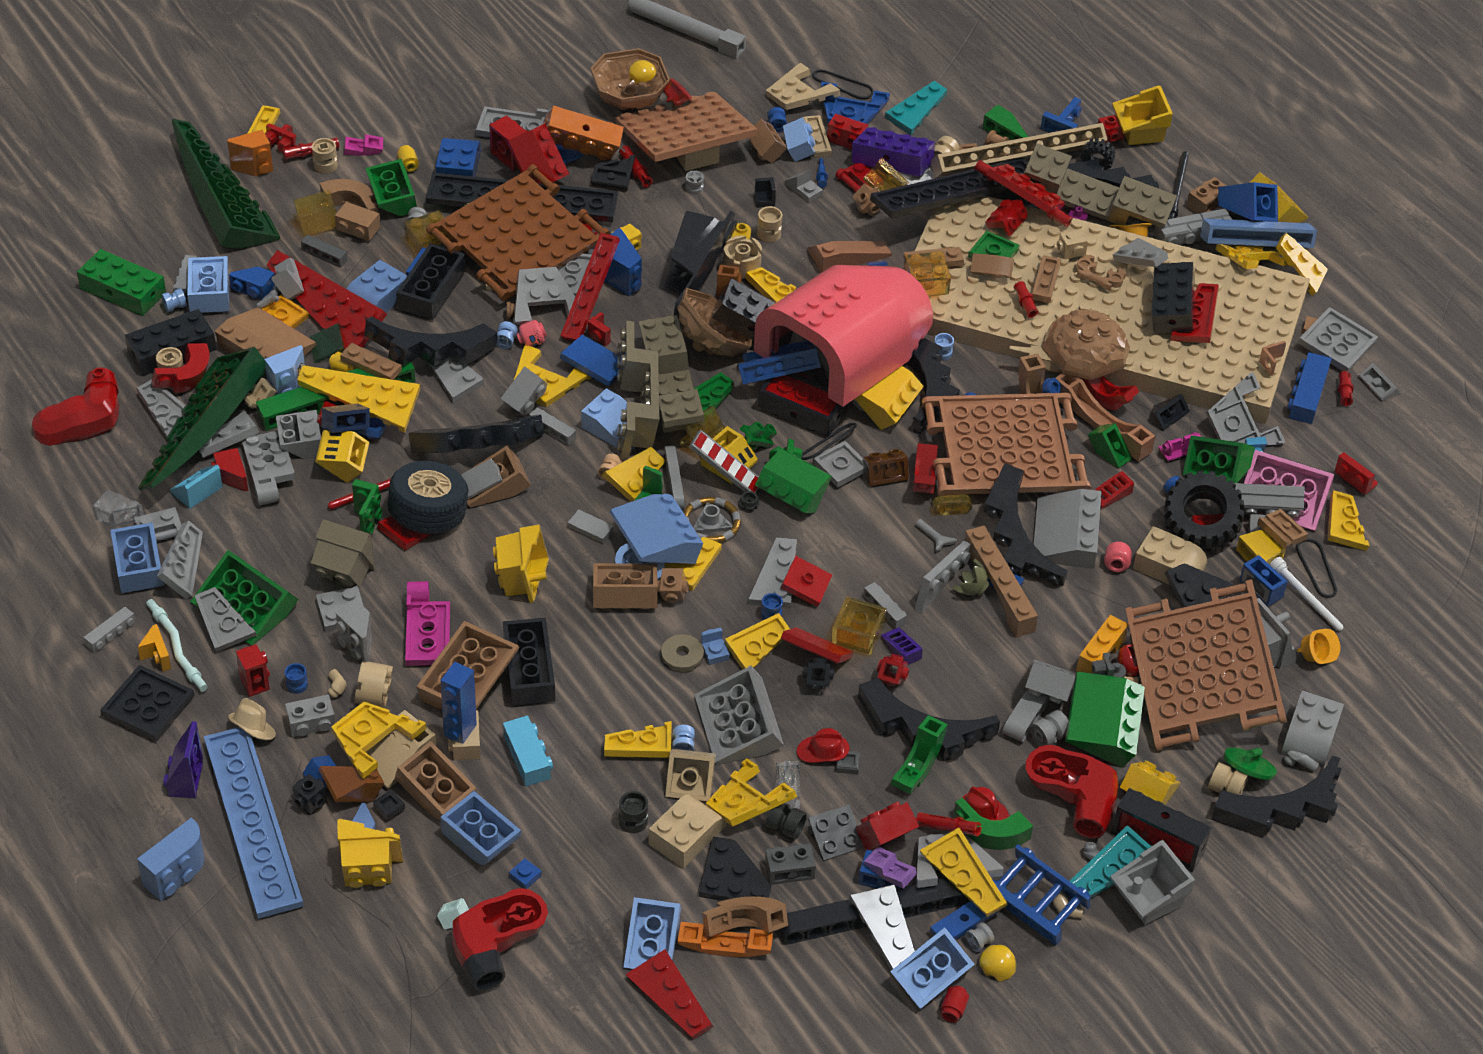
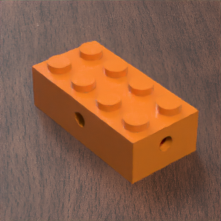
(583, 133)

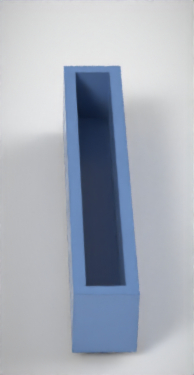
(1255, 232)

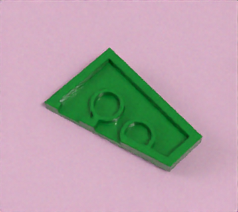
(714, 390)

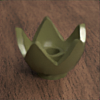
(974, 582)

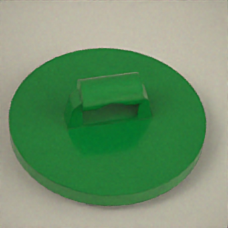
(1250, 762)

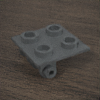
(835, 832)

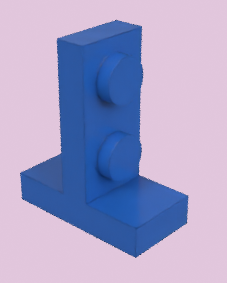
(1064, 121)

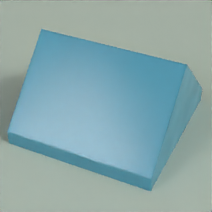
(198, 486)

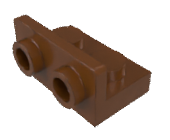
(887, 467)

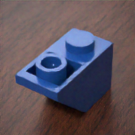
(252, 281)

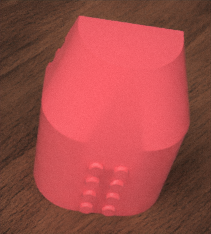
(859, 319)

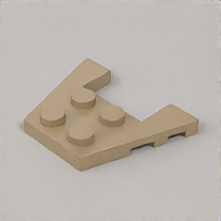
(793, 93)

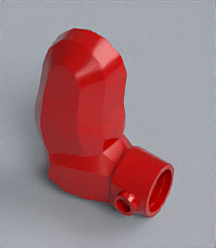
(80, 415)
(1078, 781)

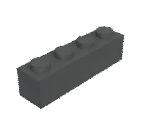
(324, 251)

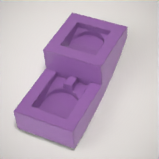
(889, 868)

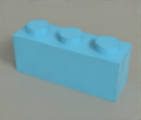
(527, 750)

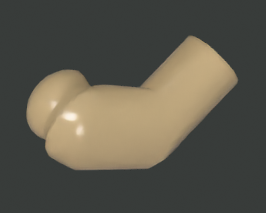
(338, 684)
(1061, 901)

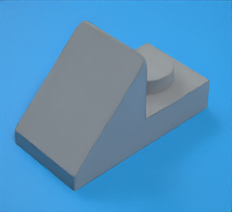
(804, 187)
(288, 279)

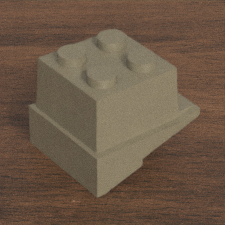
(343, 554)

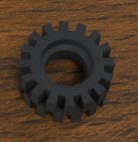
(1100, 148)

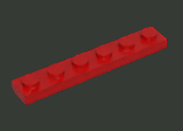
(590, 287)

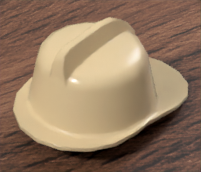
(252, 719)

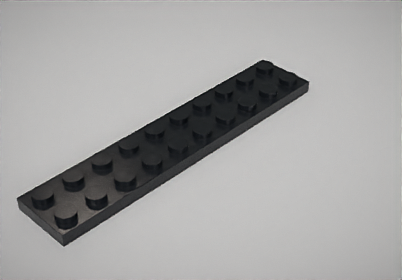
(461, 190)
(941, 191)

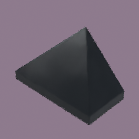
(1170, 411)

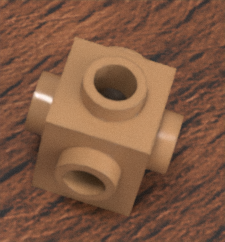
(864, 204)
(672, 584)

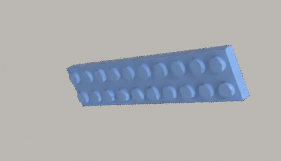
(253, 822)

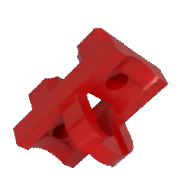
(288, 138)

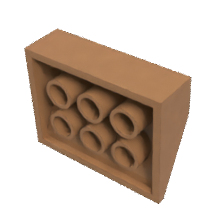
(260, 331)
(474, 649)

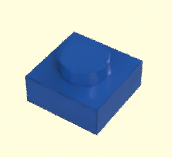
(525, 874)

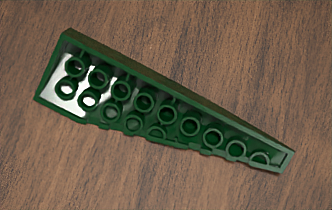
(224, 202)
(215, 400)

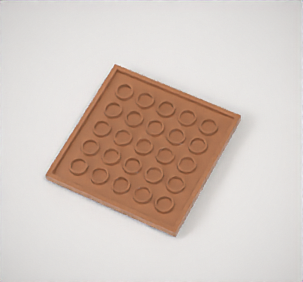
(687, 128)

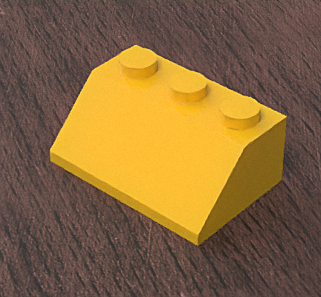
(1287, 209)

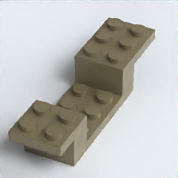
(1098, 197)
(637, 374)
(677, 398)

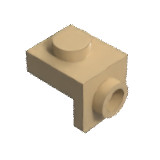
(1072, 247)
(261, 391)

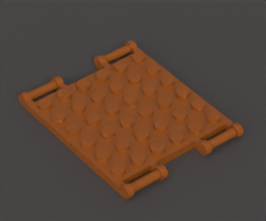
(517, 230)

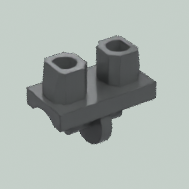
(1104, 667)

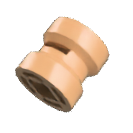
(609, 462)

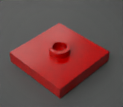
(806, 581)

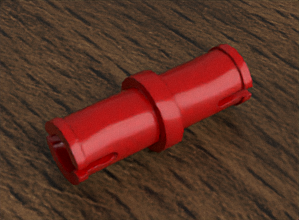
(1026, 299)
(1345, 388)

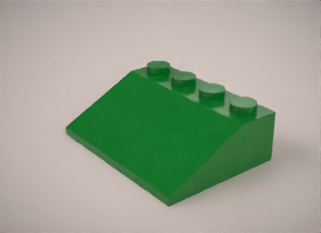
(250, 594)
(1105, 716)

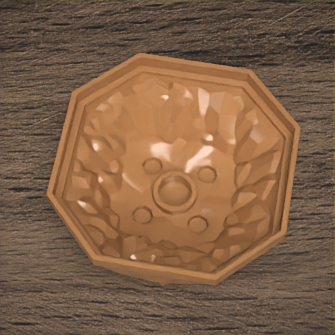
(613, 83)
(707, 333)
(1086, 344)

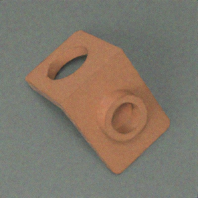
(1270, 353)

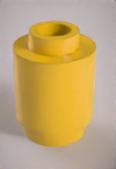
(408, 157)
(338, 365)

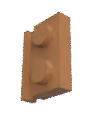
(1282, 528)

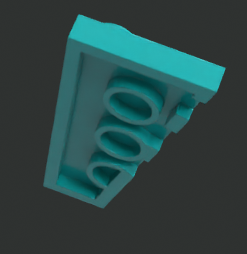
(915, 108)
(1115, 855)

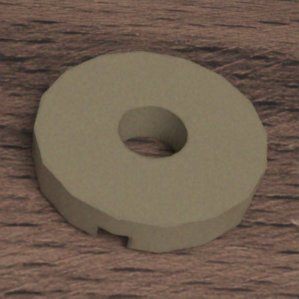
(682, 643)

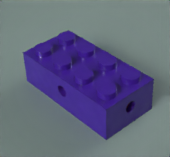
(902, 152)

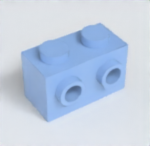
(799, 139)

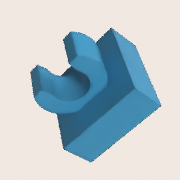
(1258, 442)

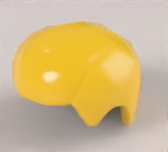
(641, 71)
(998, 962)

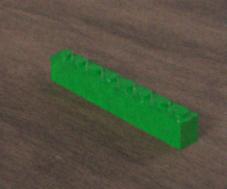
(304, 400)

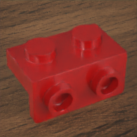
(1008, 215)
(1355, 474)

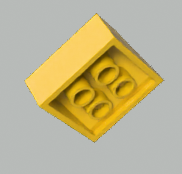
(890, 397)

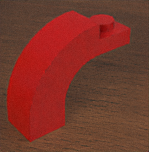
(187, 376)
(1108, 394)
(924, 471)

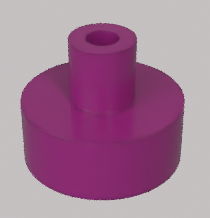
(1078, 214)

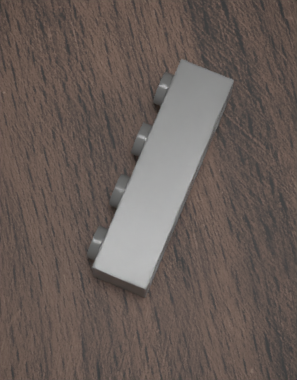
(182, 278)
(556, 427)
(877, 596)
(109, 629)

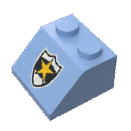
(284, 369)

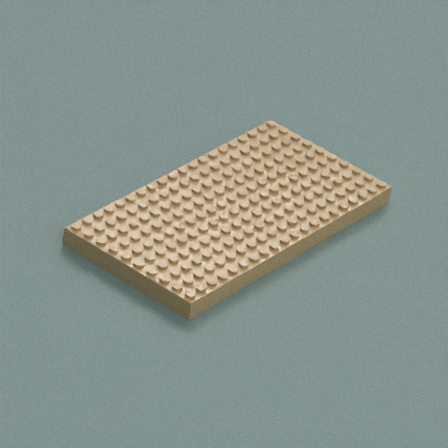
(1251, 308)

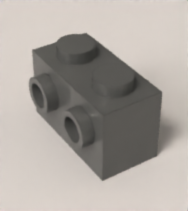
(790, 864)

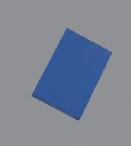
(592, 359)

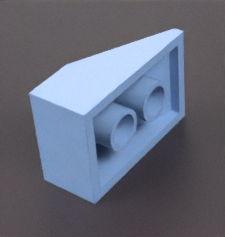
(208, 284)
(603, 416)
(651, 930)
(932, 968)

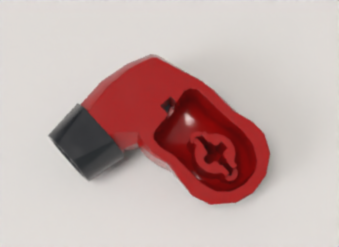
(491, 929)

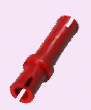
(302, 150)
(639, 171)
(948, 824)

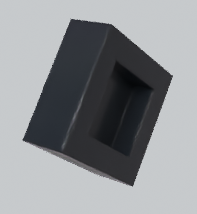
(389, 805)

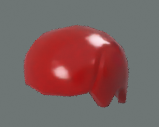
(1128, 659)

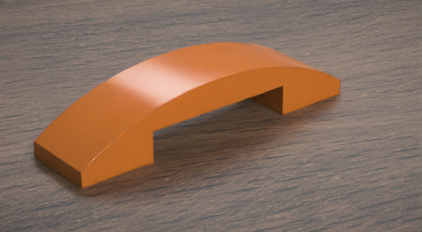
(725, 943)

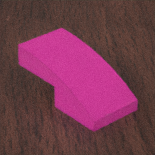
(359, 147)

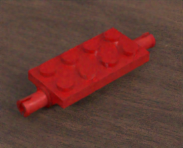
(1032, 192)

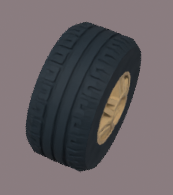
(427, 497)

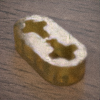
(952, 504)

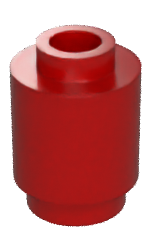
(954, 1004)

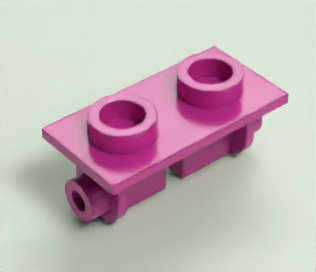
(1176, 448)

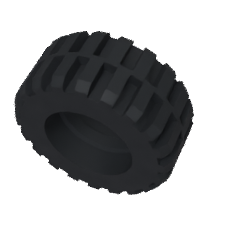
(1211, 488)

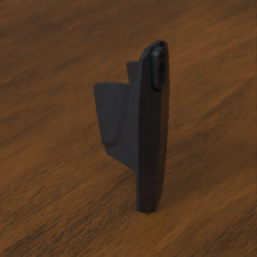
(696, 250)

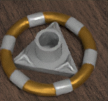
(711, 519)

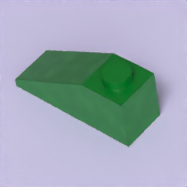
(1003, 123)

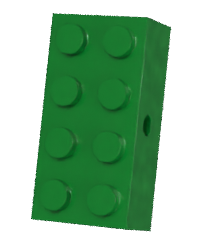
(121, 282)

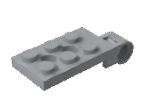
(526, 120)
(265, 473)

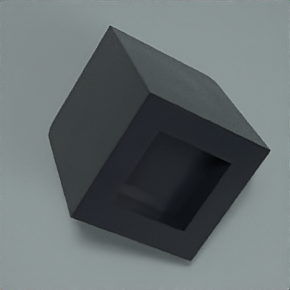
(765, 192)

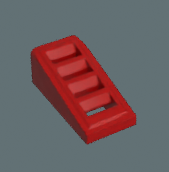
(1121, 482)

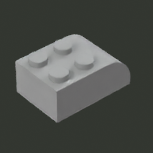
(1313, 727)

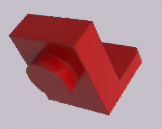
(598, 330)

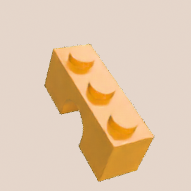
(1107, 639)

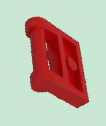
(856, 172)

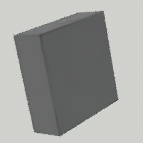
(849, 764)

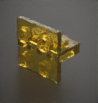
(315, 213)
(711, 426)

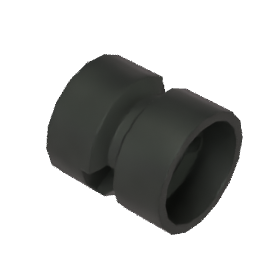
(633, 812)
(787, 819)

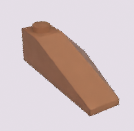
(847, 253)

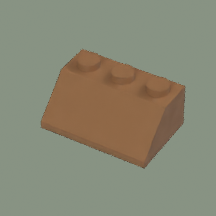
(624, 585)

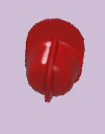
(676, 93)
(823, 747)
(985, 803)

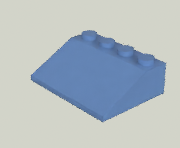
(658, 530)

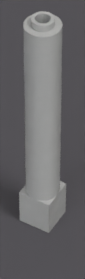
(727, 42)

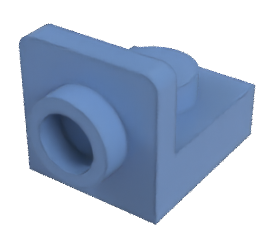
(714, 646)

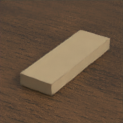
(822, 145)

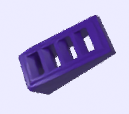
(915, 650)

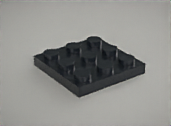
(147, 702)

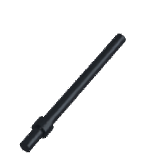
(1178, 184)

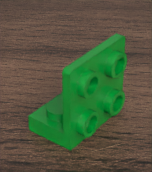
(367, 504)

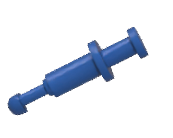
(821, 176)

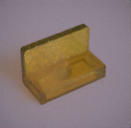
(884, 177)

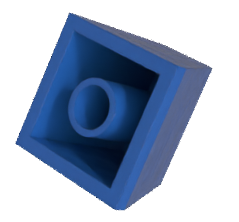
(1251, 200)
(626, 266)

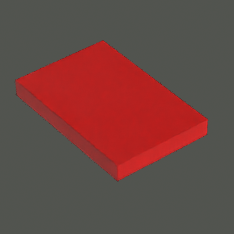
(816, 645)

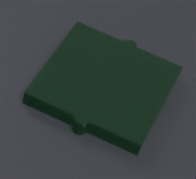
(327, 343)

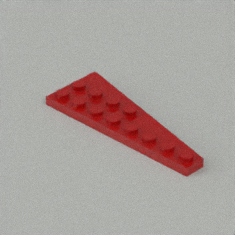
(332, 303)

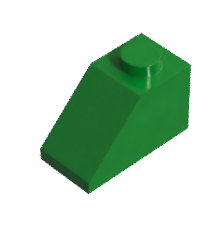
(1110, 444)

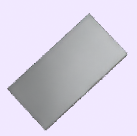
(590, 526)

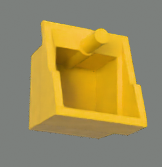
(1144, 116)
(521, 561)
(367, 853)

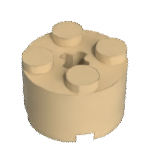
(742, 254)
(373, 683)

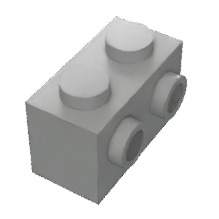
(524, 391)
(310, 715)

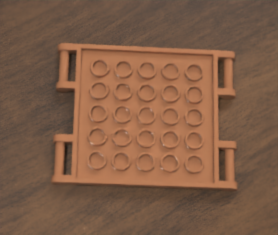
(1008, 429)
(1205, 664)

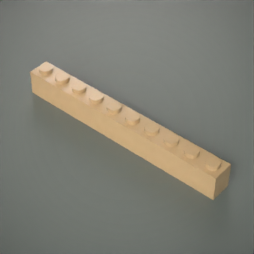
(991, 154)

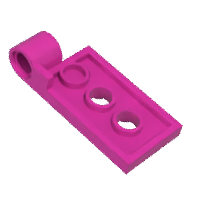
(423, 614)

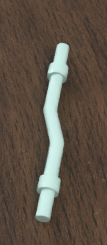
(191, 672)

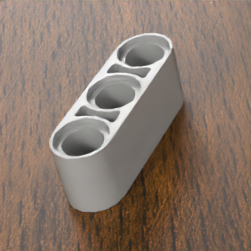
(1025, 713)

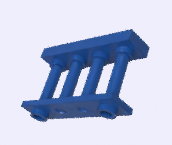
(787, 360)
(1033, 915)

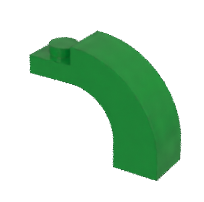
(922, 756)
(996, 833)

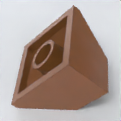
(348, 786)

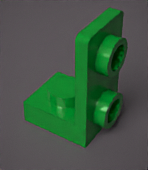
(651, 482)

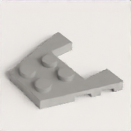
(540, 287)
(1233, 420)
(925, 870)

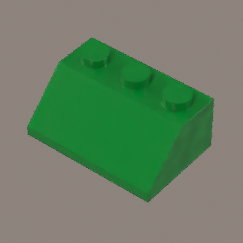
(392, 187)
(1219, 456)
(794, 481)

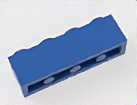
(1310, 387)
(458, 702)

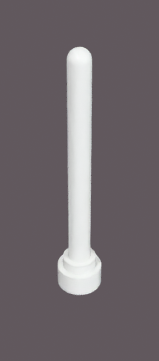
(1280, 566)

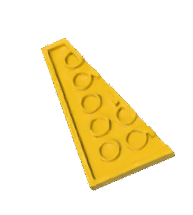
(386, 398)

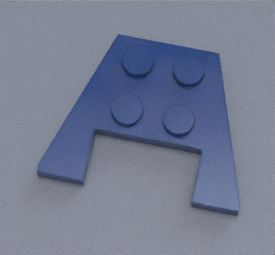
(852, 108)

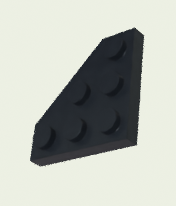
(1194, 585)
(731, 873)

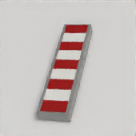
(724, 462)

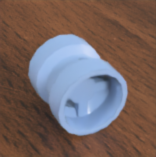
(174, 300)
(506, 333)
(946, 341)
(683, 737)

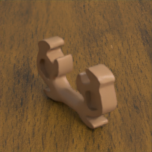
(1086, 266)

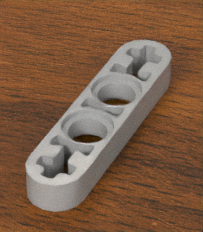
(674, 475)

